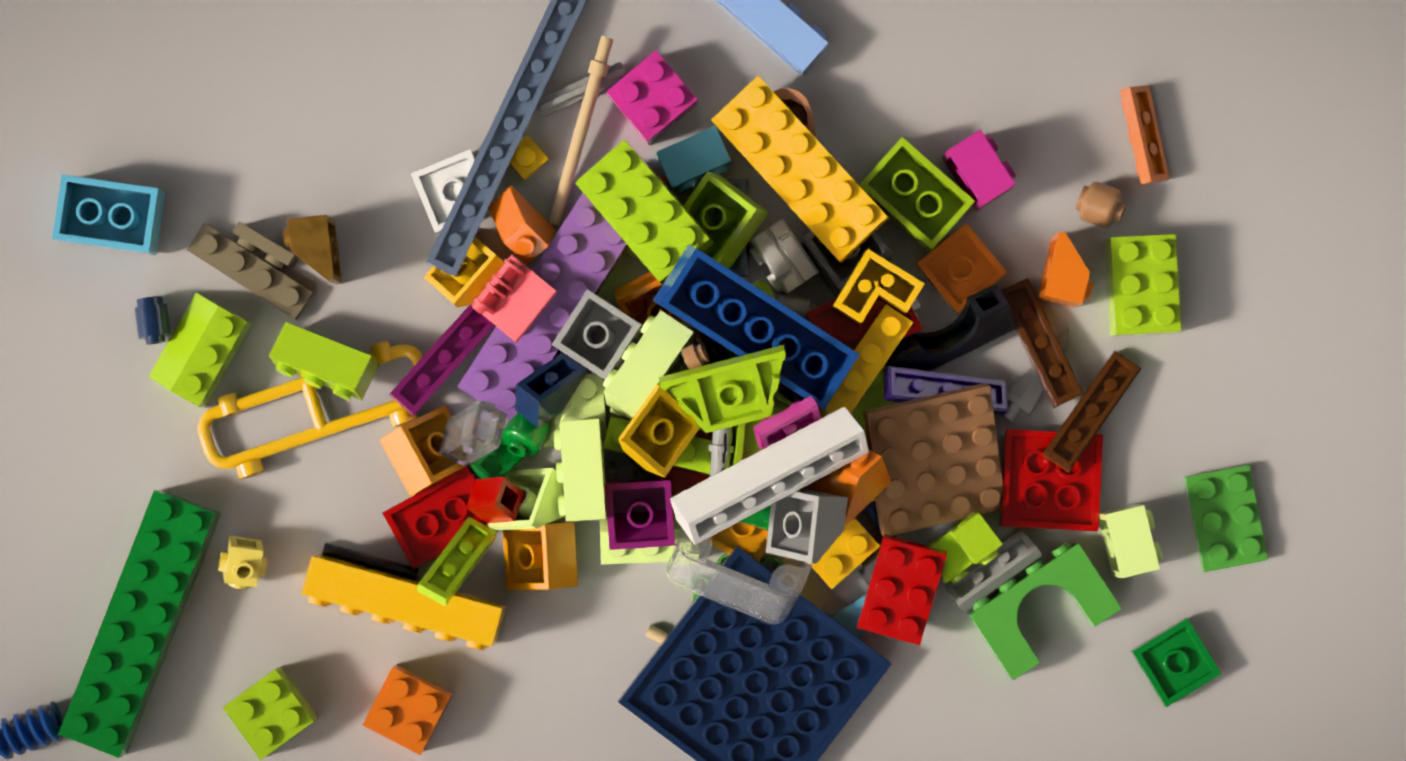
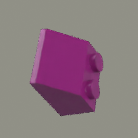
(640, 513)

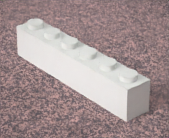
(769, 475)

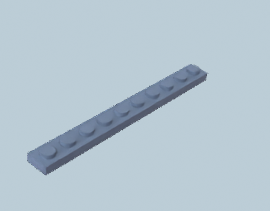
(504, 135)

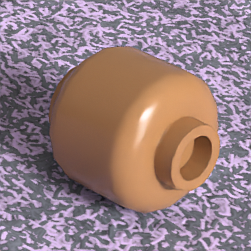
(1100, 204)

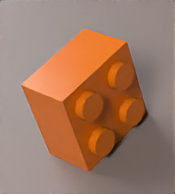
(408, 709)

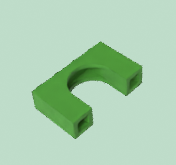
(998, 615)

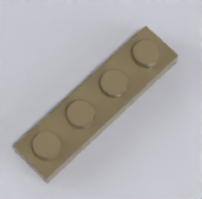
(250, 271)

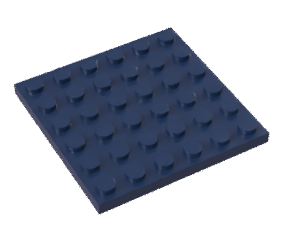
(752, 687)

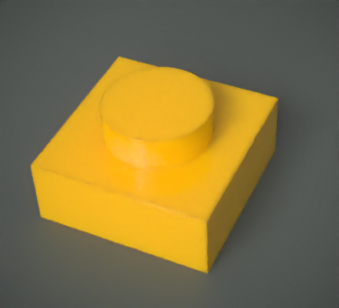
(528, 158)

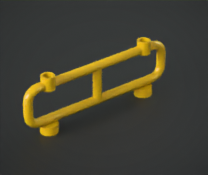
(249, 461)

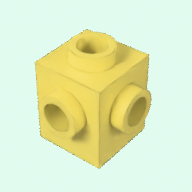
(242, 562)

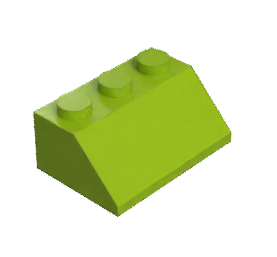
(200, 350)

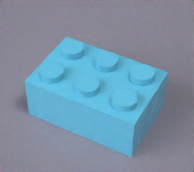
(109, 215)

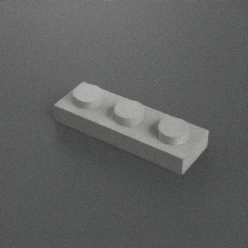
(983, 579)

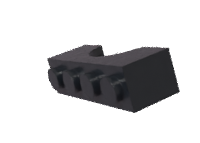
(981, 321)

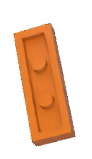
(1144, 134)

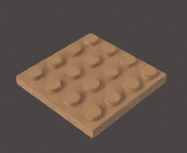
(938, 459)

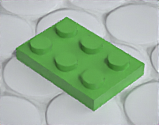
(1225, 518)

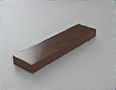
(1042, 344)
(1091, 411)

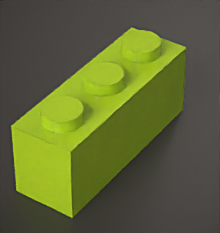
(323, 362)

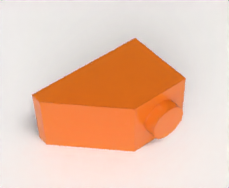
(520, 225)

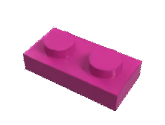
(786, 422)

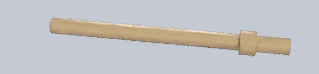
(598, 70)

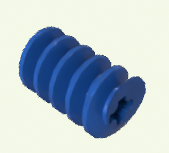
(30, 732)

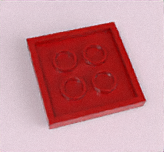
(1043, 493)

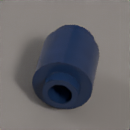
(152, 320)

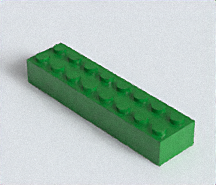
(139, 623)

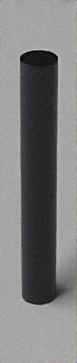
(370, 561)

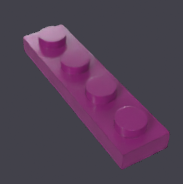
(441, 360)

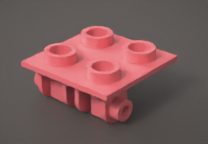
(513, 298)

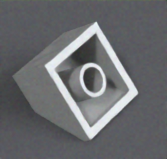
(805, 524)

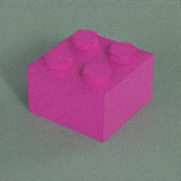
(652, 97)
(979, 169)

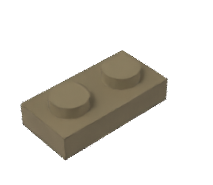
(275, 253)

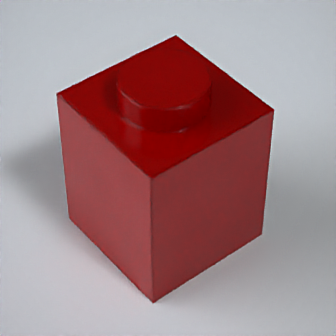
(495, 500)

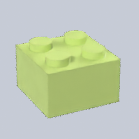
(1130, 541)

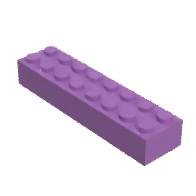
(574, 261)

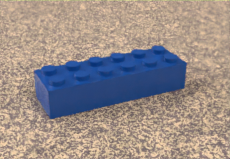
(752, 321)

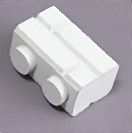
(783, 257)

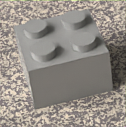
(598, 334)

